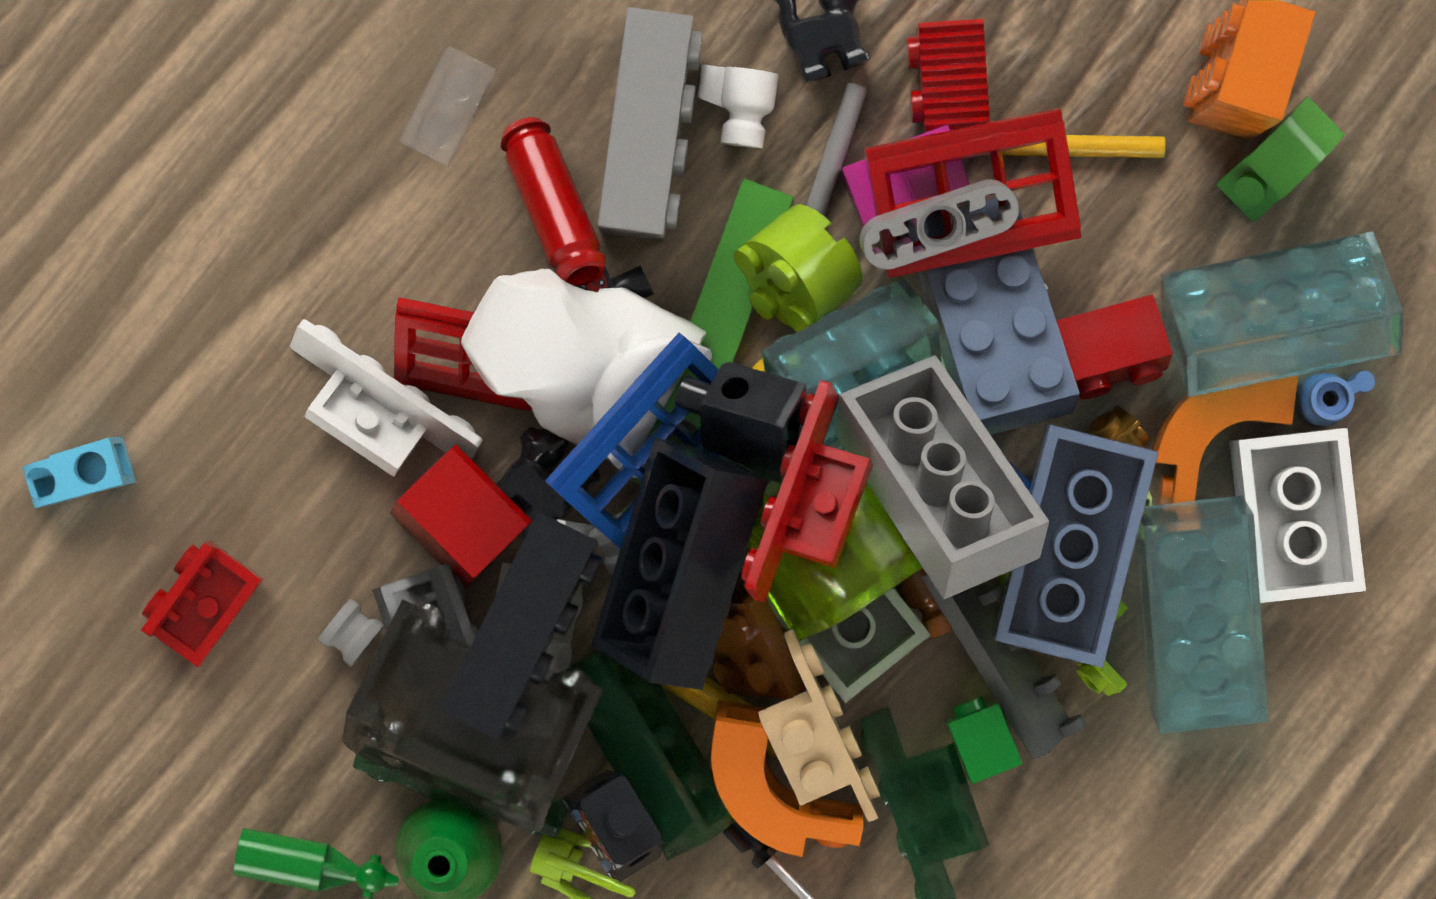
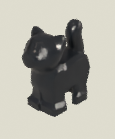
(822, 35)
(527, 475)

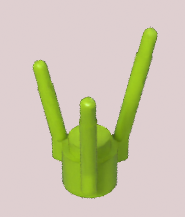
(559, 860)

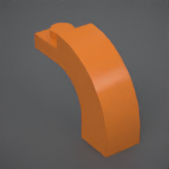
(1201, 417)
(763, 802)

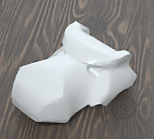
(570, 349)

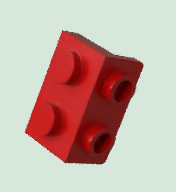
(200, 602)

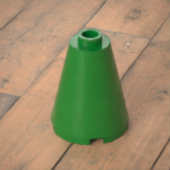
(456, 833)

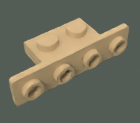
(809, 741)

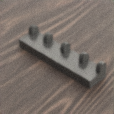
(1008, 669)

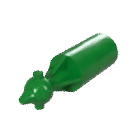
(305, 864)

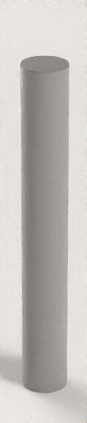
(836, 147)

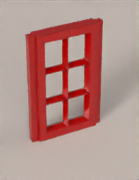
(974, 142)
(432, 377)

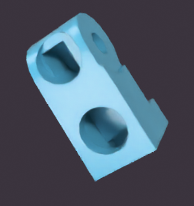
(79, 472)

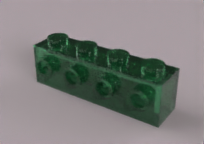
(655, 754)

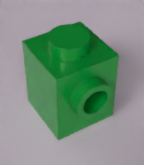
(982, 739)

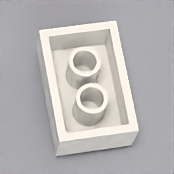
(1301, 512)

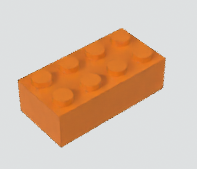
(1248, 67)

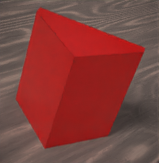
(460, 515)

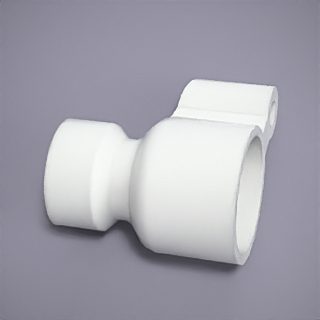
(747, 97)

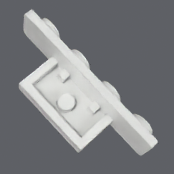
(373, 409)

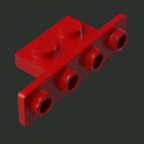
(814, 500)

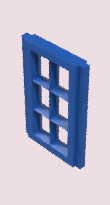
(617, 423)

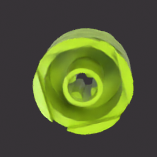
(798, 268)

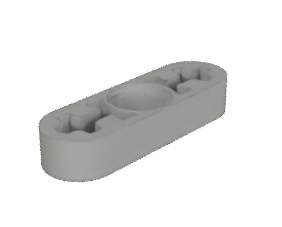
(974, 199)

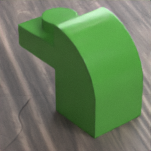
(1281, 159)

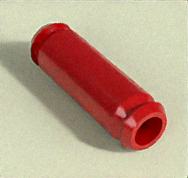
(552, 201)

